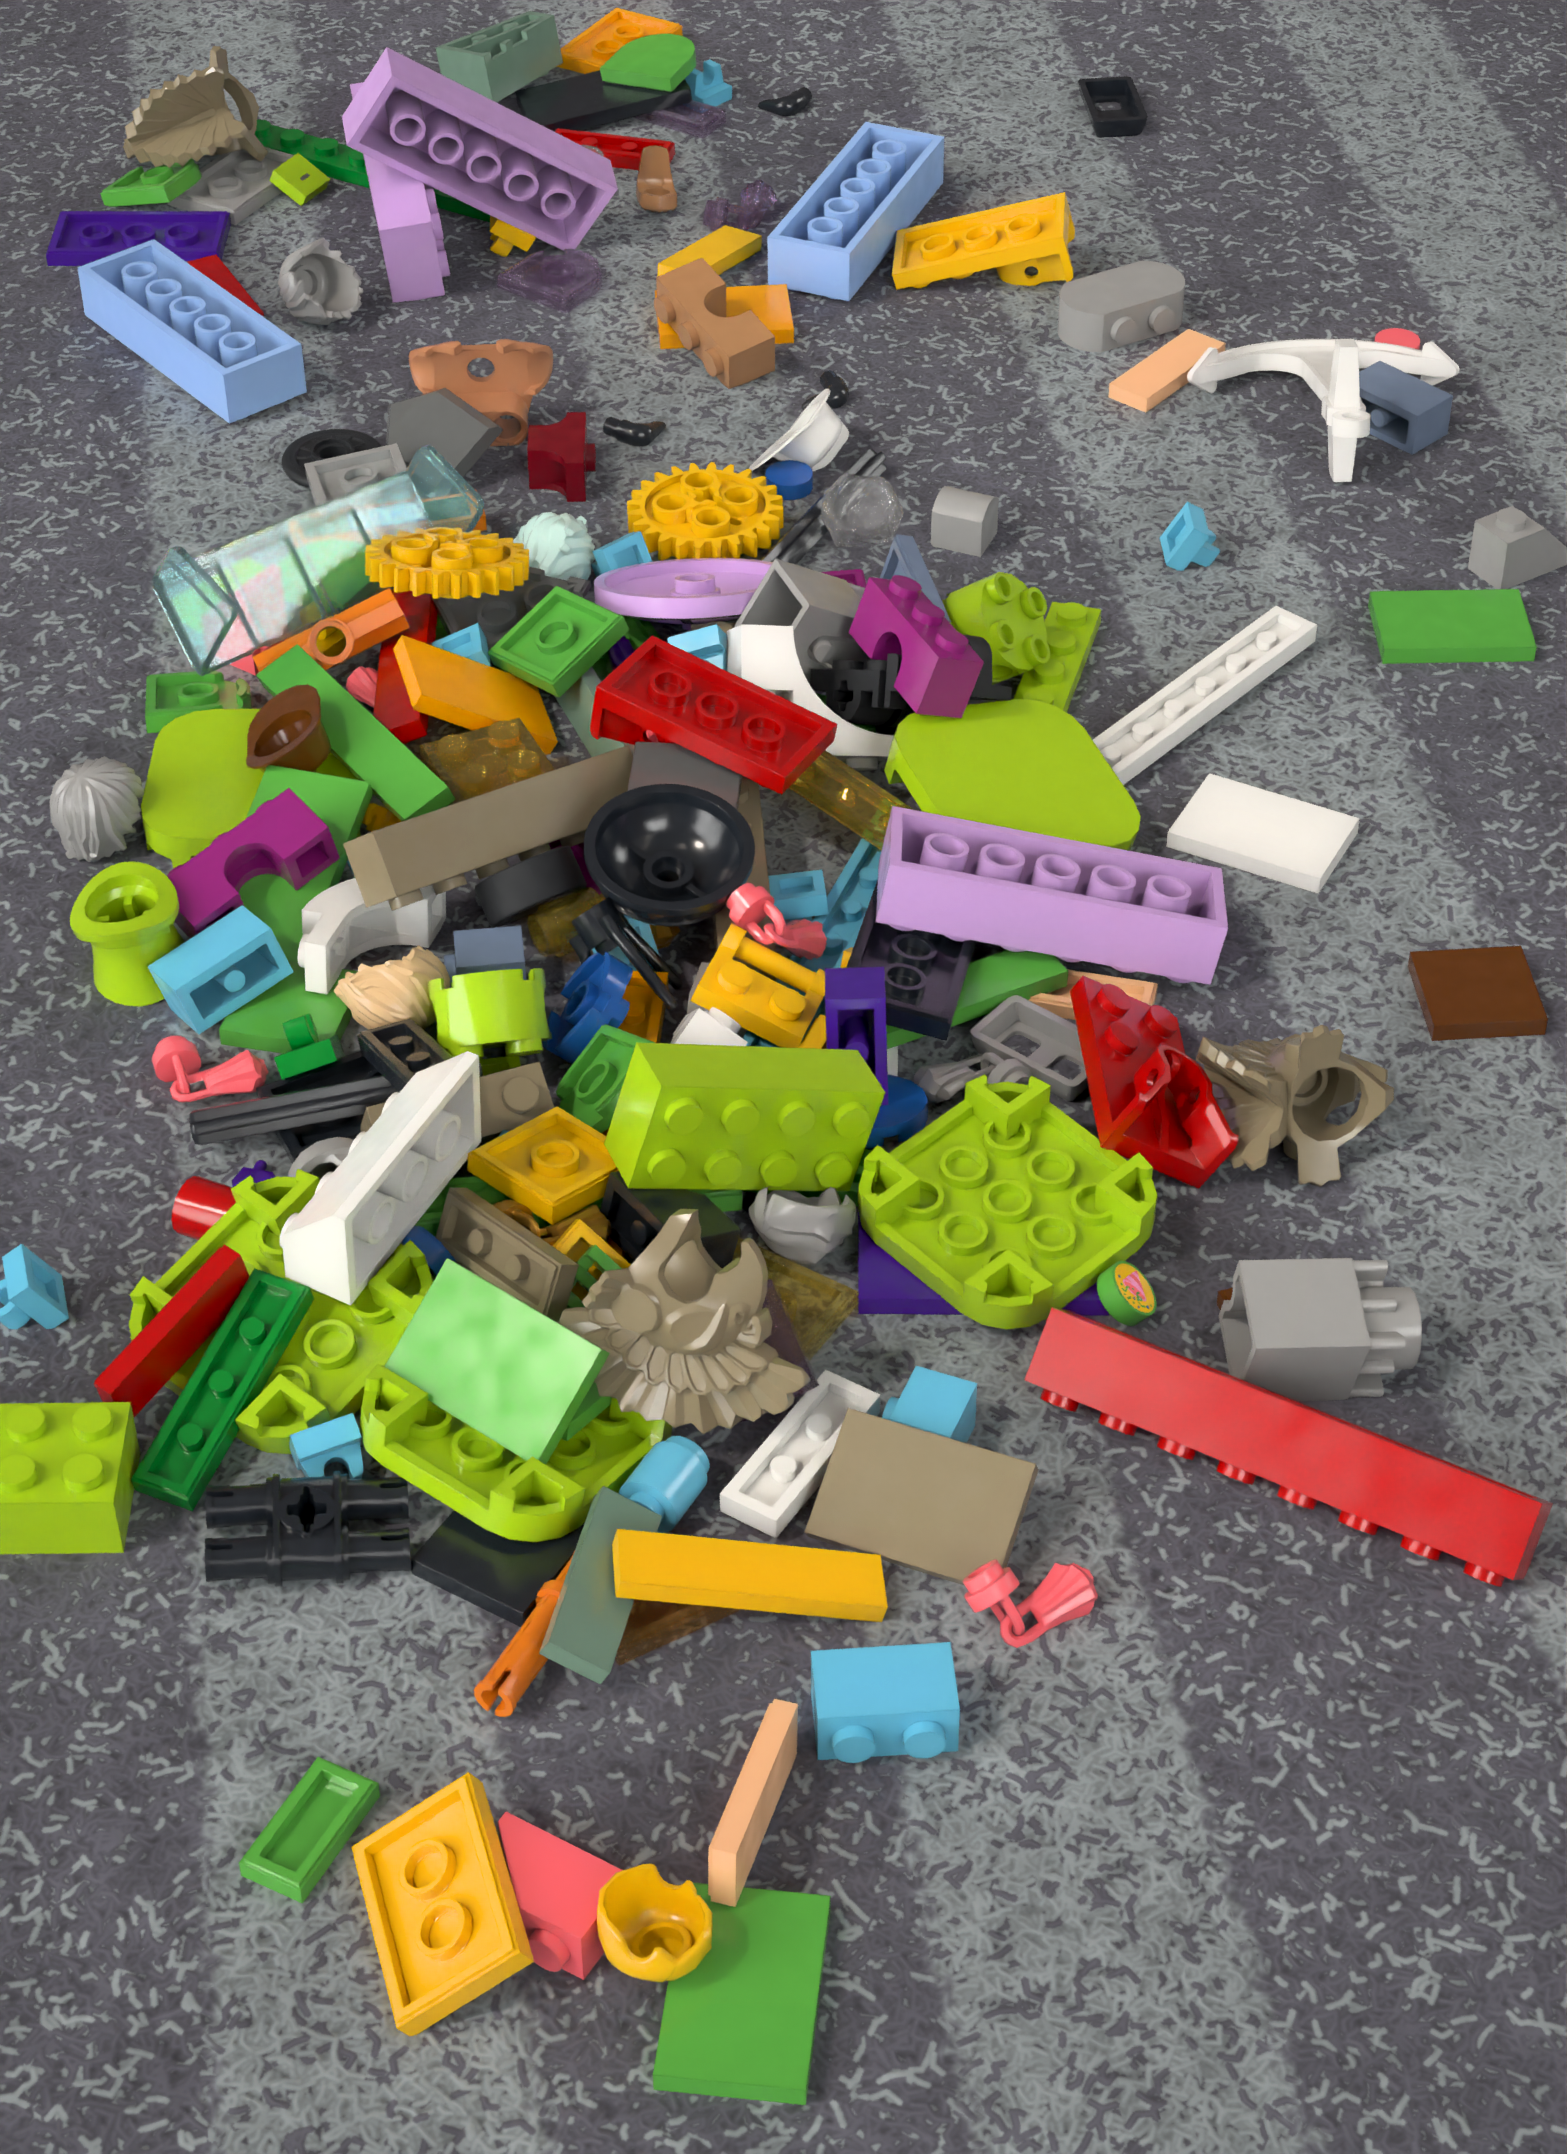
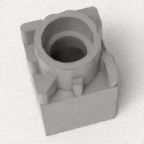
(815, 606)
(1319, 1327)

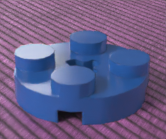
(593, 1001)

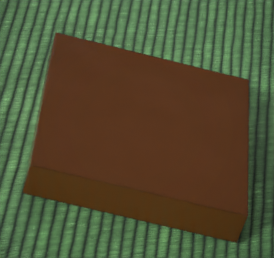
(1477, 993)

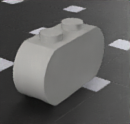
(1121, 306)

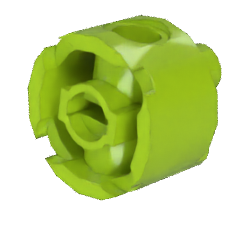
(1007, 618)
(491, 1012)

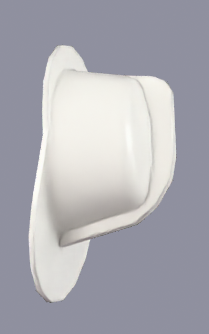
(811, 439)

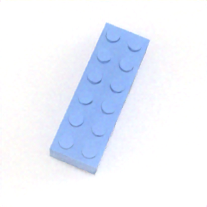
(854, 211)
(192, 330)

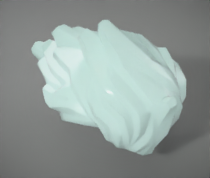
(558, 545)

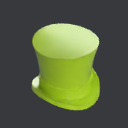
(130, 924)

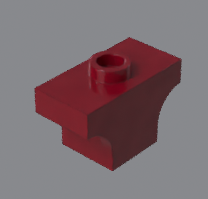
(561, 456)

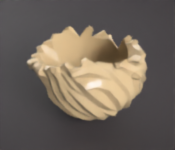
(393, 990)

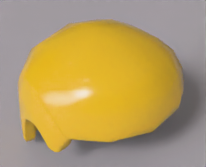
(652, 1925)

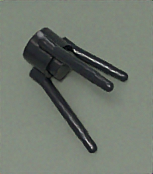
(607, 928)

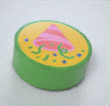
(1126, 1293)

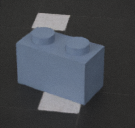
(1404, 407)

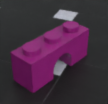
(936, 659)
(276, 839)

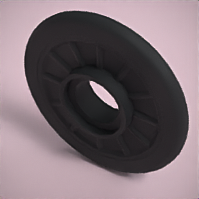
(321, 446)

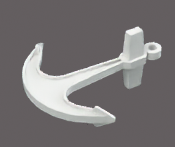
(1332, 374)

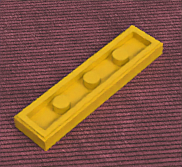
(748, 1575)

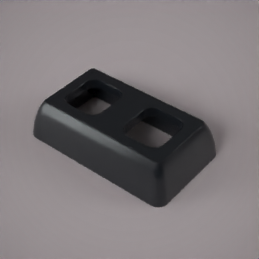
(1113, 123)

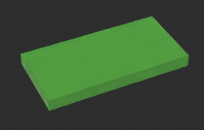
(342, 807)

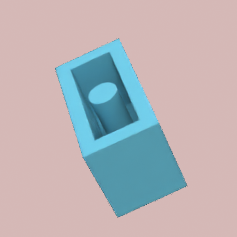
(220, 969)
(884, 1701)

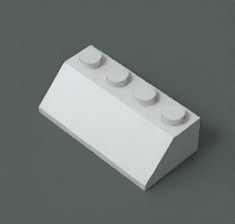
(385, 1181)

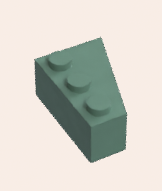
(503, 55)

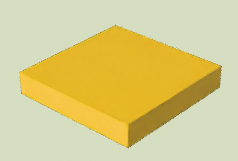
(547, 1164)

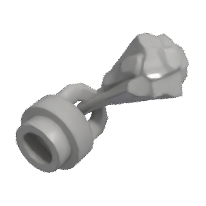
(946, 1079)

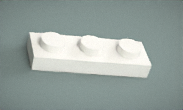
(794, 1456)

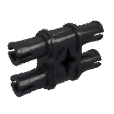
(322, 1553)

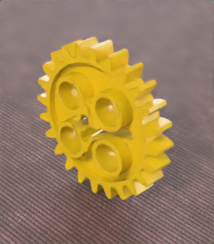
(706, 513)
(447, 562)

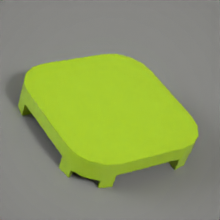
(1014, 769)
(202, 781)
(1006, 1204)
(335, 1343)
(489, 1481)

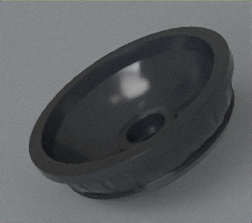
(668, 853)

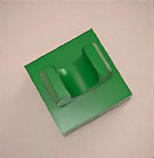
(306, 1048)

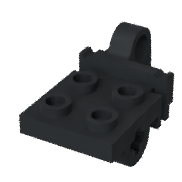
(870, 694)

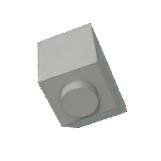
(1513, 549)

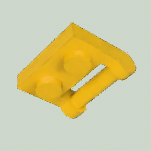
(756, 1000)

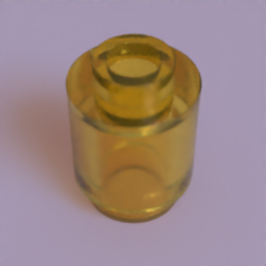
(552, 925)

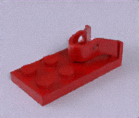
(709, 714)
(1147, 1085)

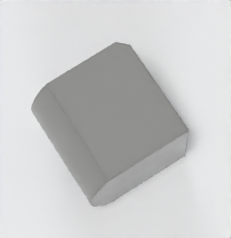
(964, 520)

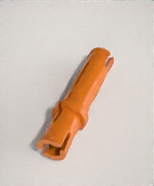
(521, 1658)

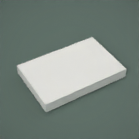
(1263, 833)

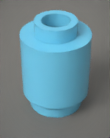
(668, 1479)

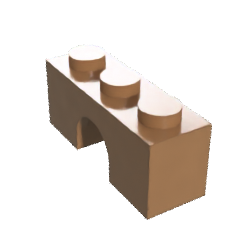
(695, 307)

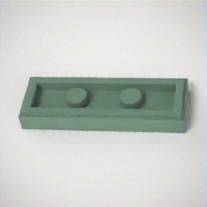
(587, 1614)

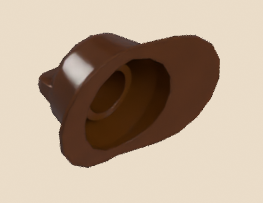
(289, 732)

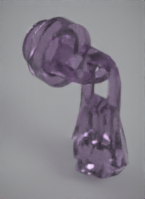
(755, 202)

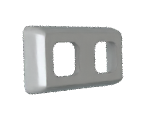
(1054, 1034)

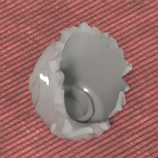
(319, 284)
(95, 807)

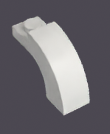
(341, 927)

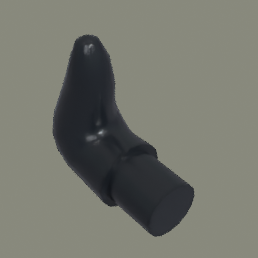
(789, 104)
(839, 391)
(633, 433)

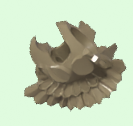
(194, 118)
(1287, 1093)
(687, 1333)

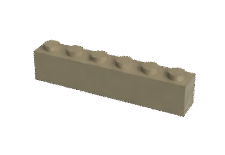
(485, 831)

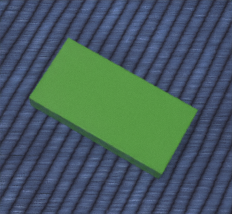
(309, 1829)

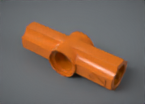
(362, 625)

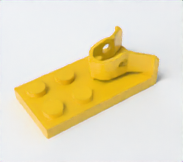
(997, 238)

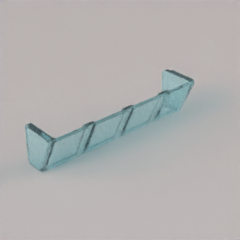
(302, 566)

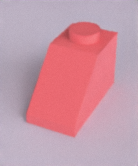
(555, 1895)

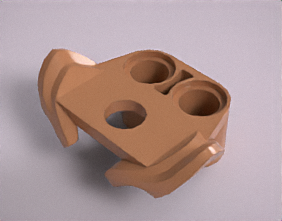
(518, 374)

